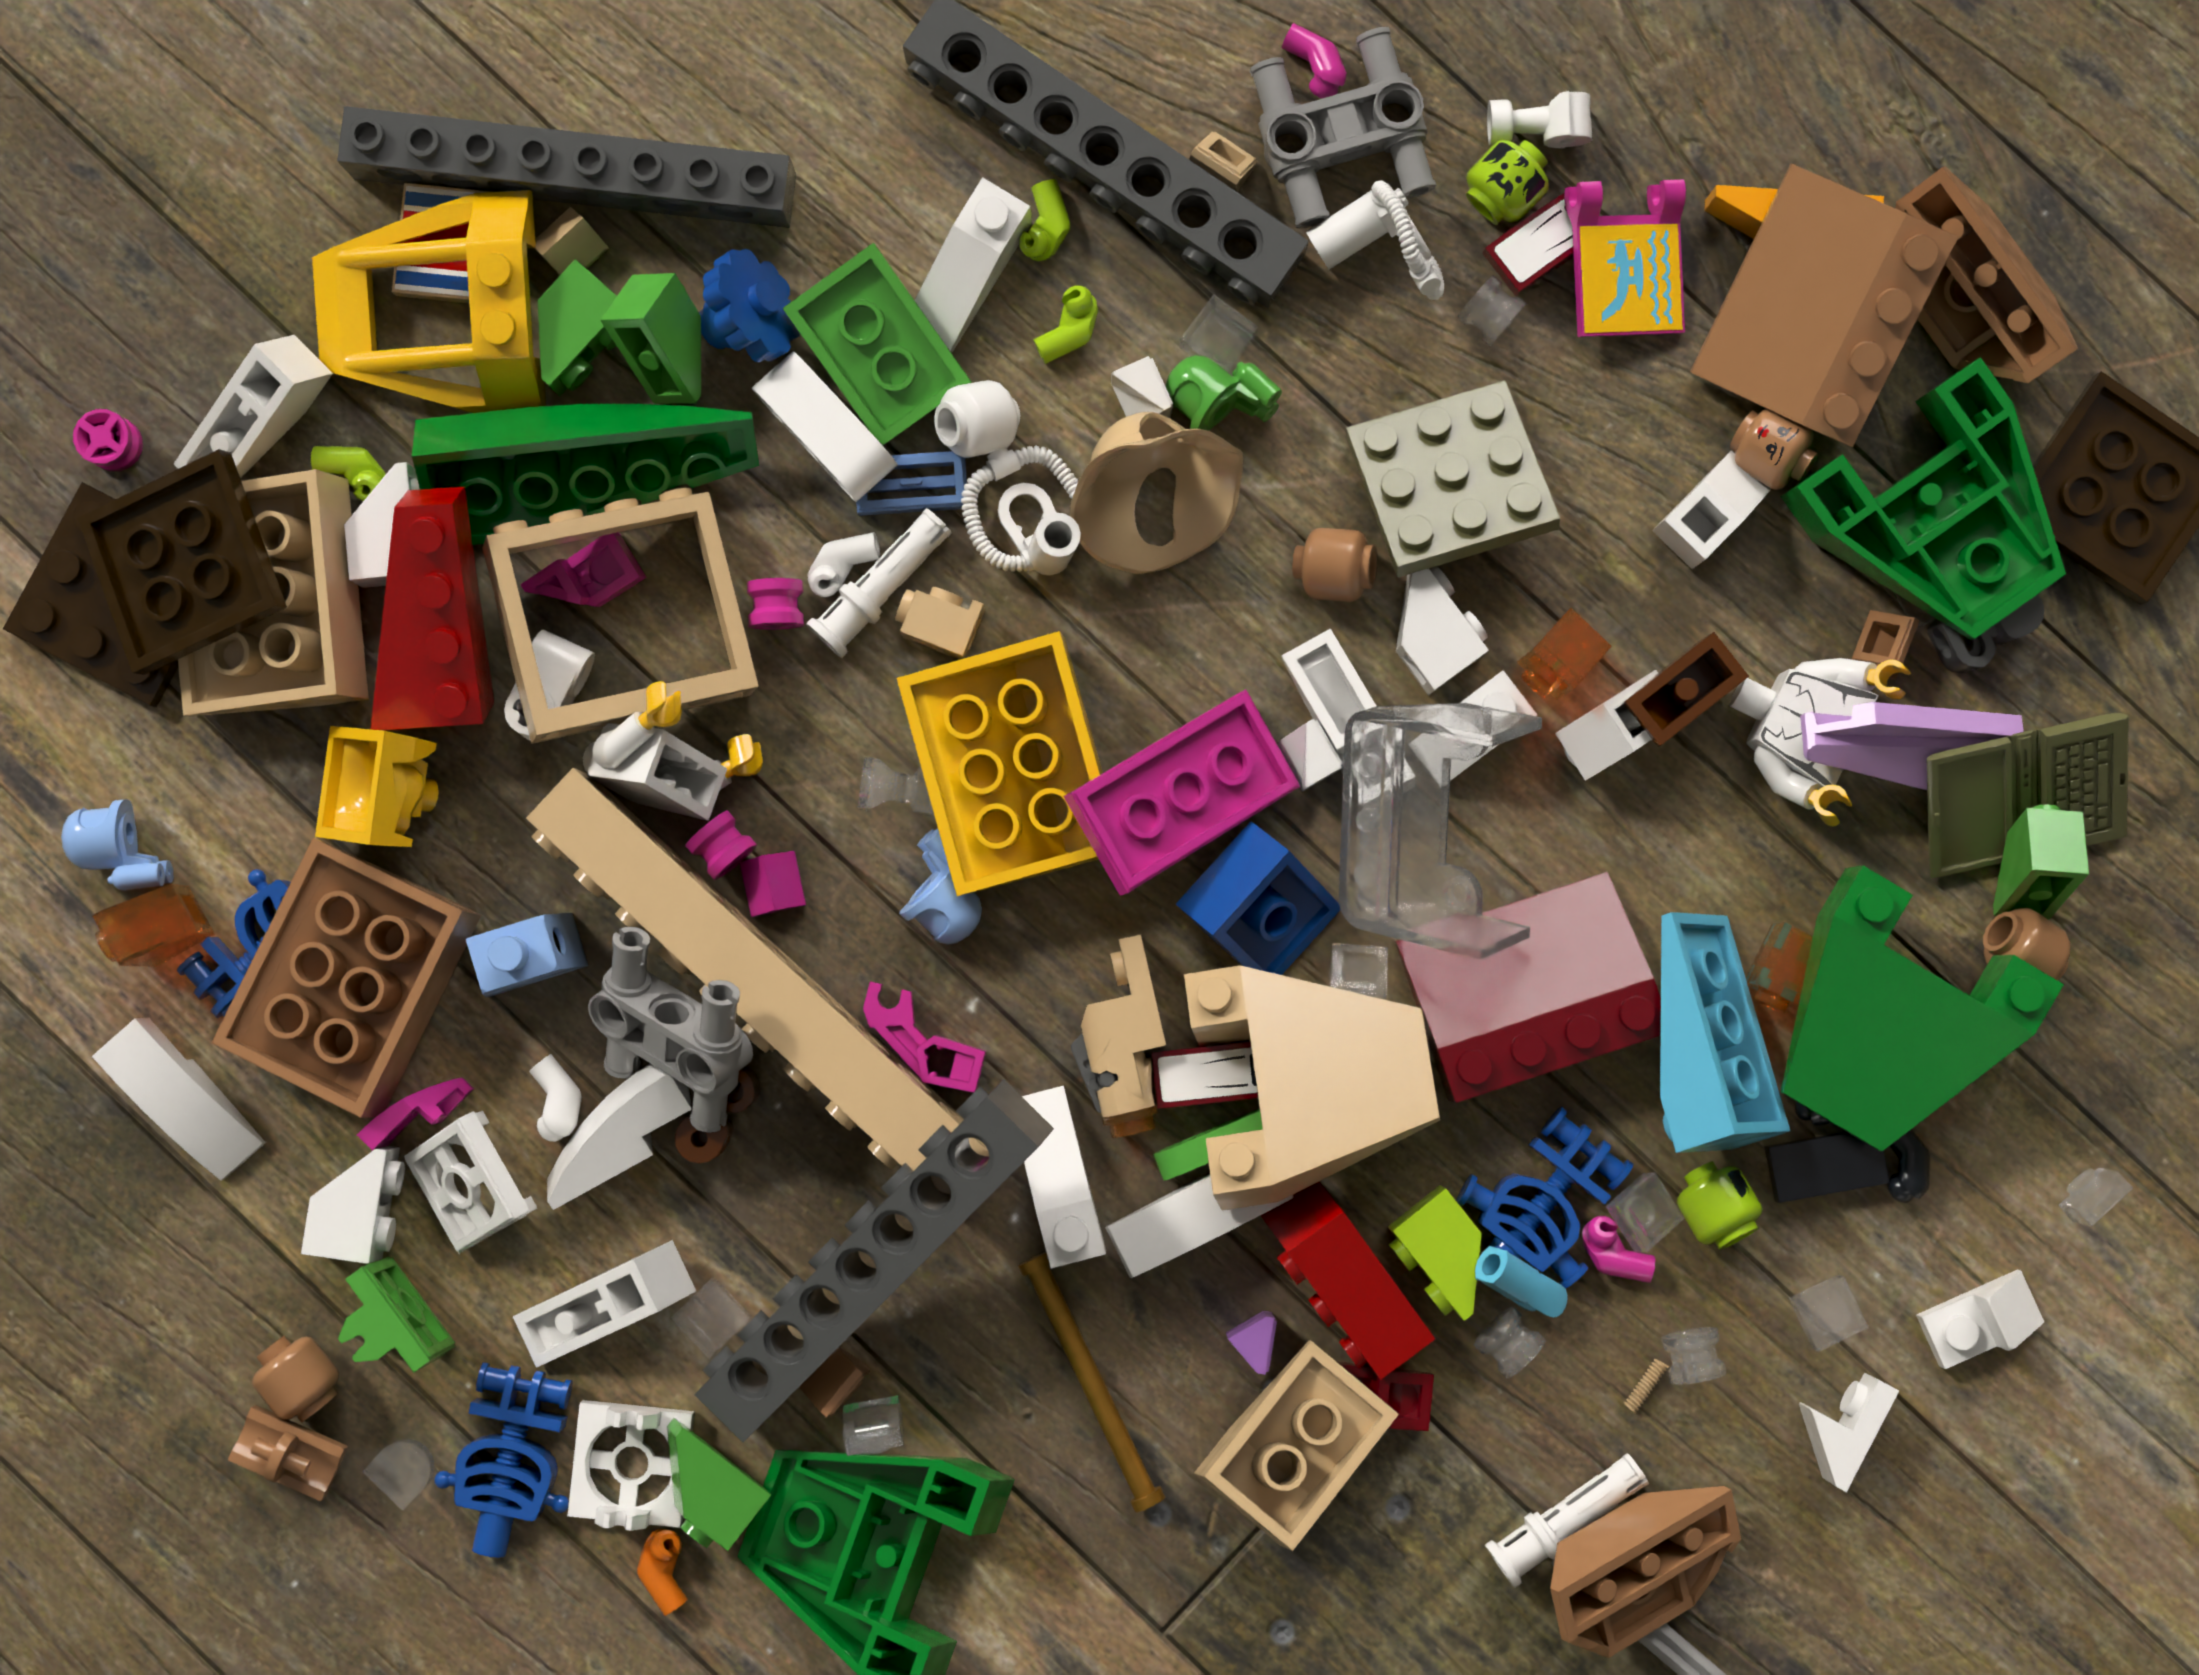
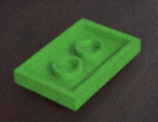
(876, 344)

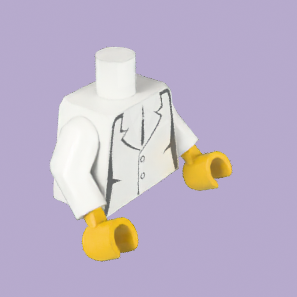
(1776, 737)
(661, 769)

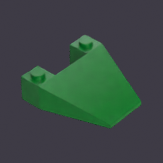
(1959, 530)
(1884, 1037)
(853, 1541)

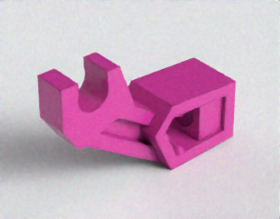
(898, 1029)

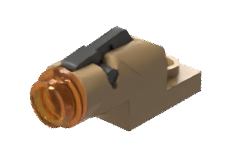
(1114, 1046)

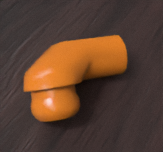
(656, 1569)

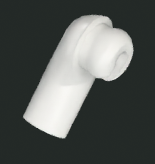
(837, 560)
(562, 1100)

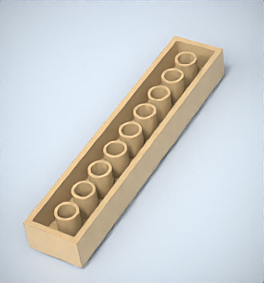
(717, 942)

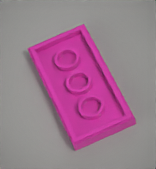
(1182, 792)

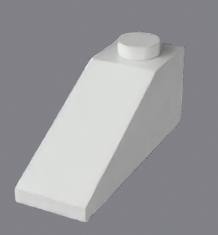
(972, 259)
(259, 403)
(1062, 1186)
(604, 1304)

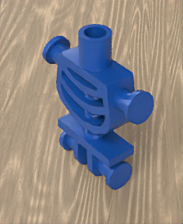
(1549, 1195)

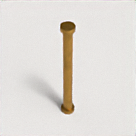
(1092, 1383)

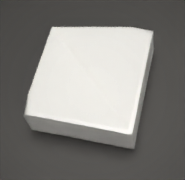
(1141, 388)
(1310, 754)

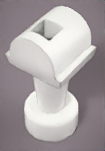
(1561, 123)

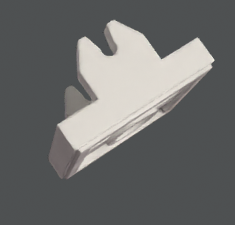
(434, 1169)
(584, 1497)

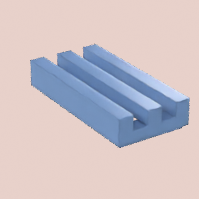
(918, 504)

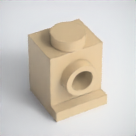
(939, 621)

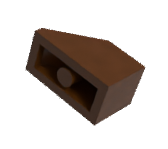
(1685, 688)

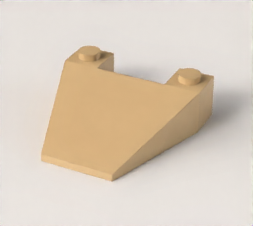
(1331, 1078)

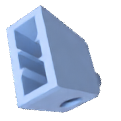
(526, 953)

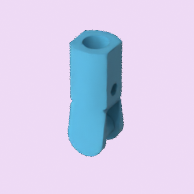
(1520, 1282)

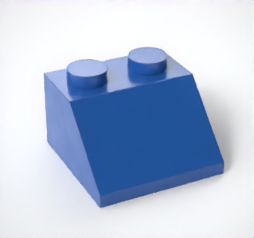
(1259, 903)

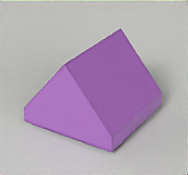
(1255, 1340)

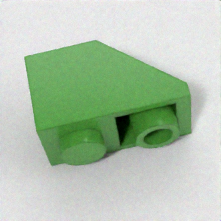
(572, 327)

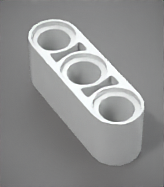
(824, 426)

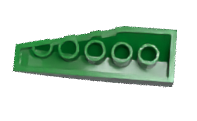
(576, 457)

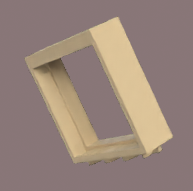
(619, 516)

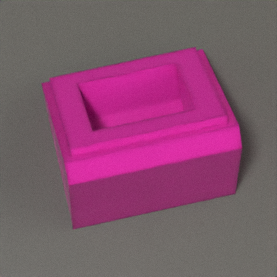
(772, 883)

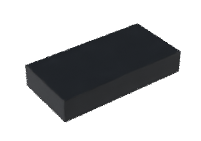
(1823, 1166)

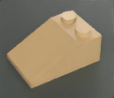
(1296, 1445)

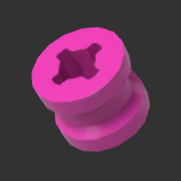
(96, 433)
(775, 603)
(721, 845)

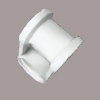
(562, 671)

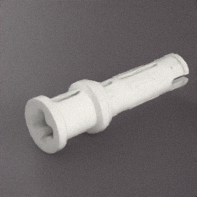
(862, 601)
(1541, 1533)

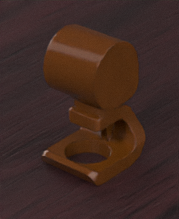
(705, 1146)

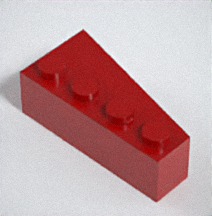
(432, 625)

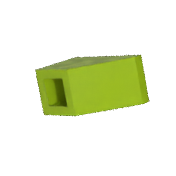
(1445, 1247)

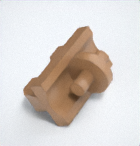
(288, 1453)

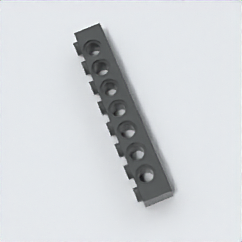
(953, 30)
(568, 166)
(746, 1397)

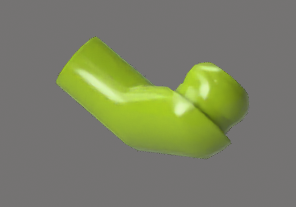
(1051, 225)
(353, 462)

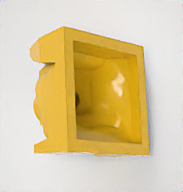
(374, 786)

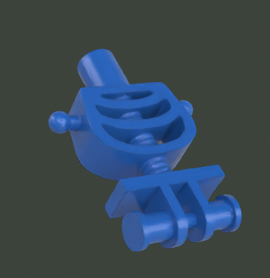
(209, 981)
(504, 1497)

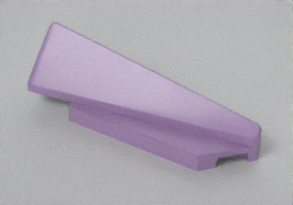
(1897, 738)

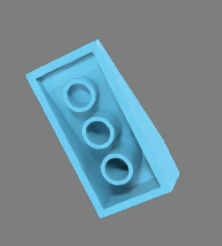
(1712, 1050)

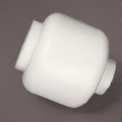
(977, 418)

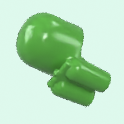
(1210, 393)

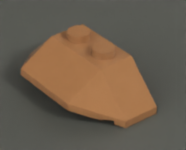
(1988, 292)
(1641, 1566)

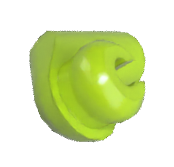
(1074, 328)

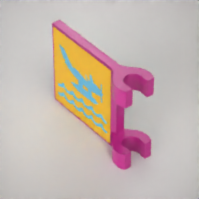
(1628, 263)

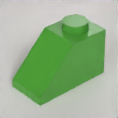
(658, 336)
(2042, 861)
(710, 1489)

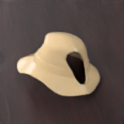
(1126, 454)

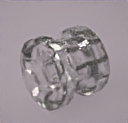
(1491, 310)
(1509, 1342)
(1693, 1355)

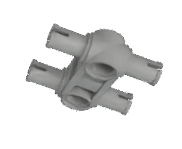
(1343, 127)
(670, 1029)

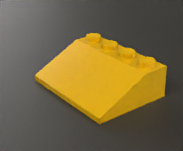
(998, 754)

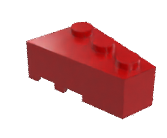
(1348, 1281)

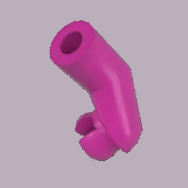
(1323, 59)

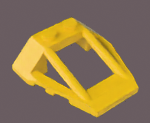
(499, 304)

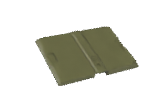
(1986, 786)

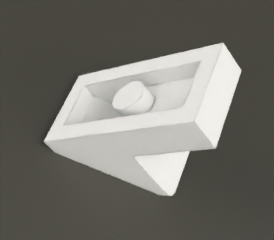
(1981, 1319)
(1844, 1444)

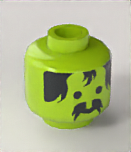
(1507, 181)
(1719, 1205)

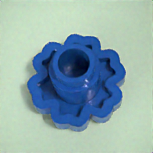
(746, 307)

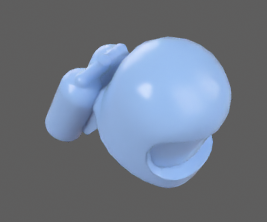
(109, 841)
(935, 901)

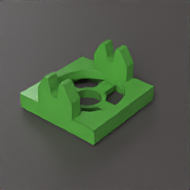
(393, 1318)

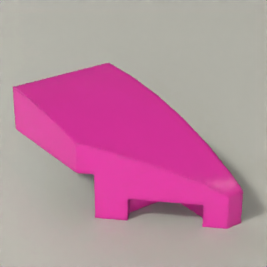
(590, 575)
(432, 1103)

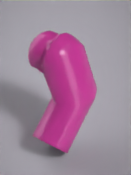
(1610, 1255)

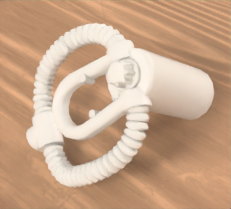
(1370, 219)
(1056, 534)

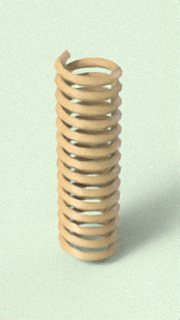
(1647, 1383)

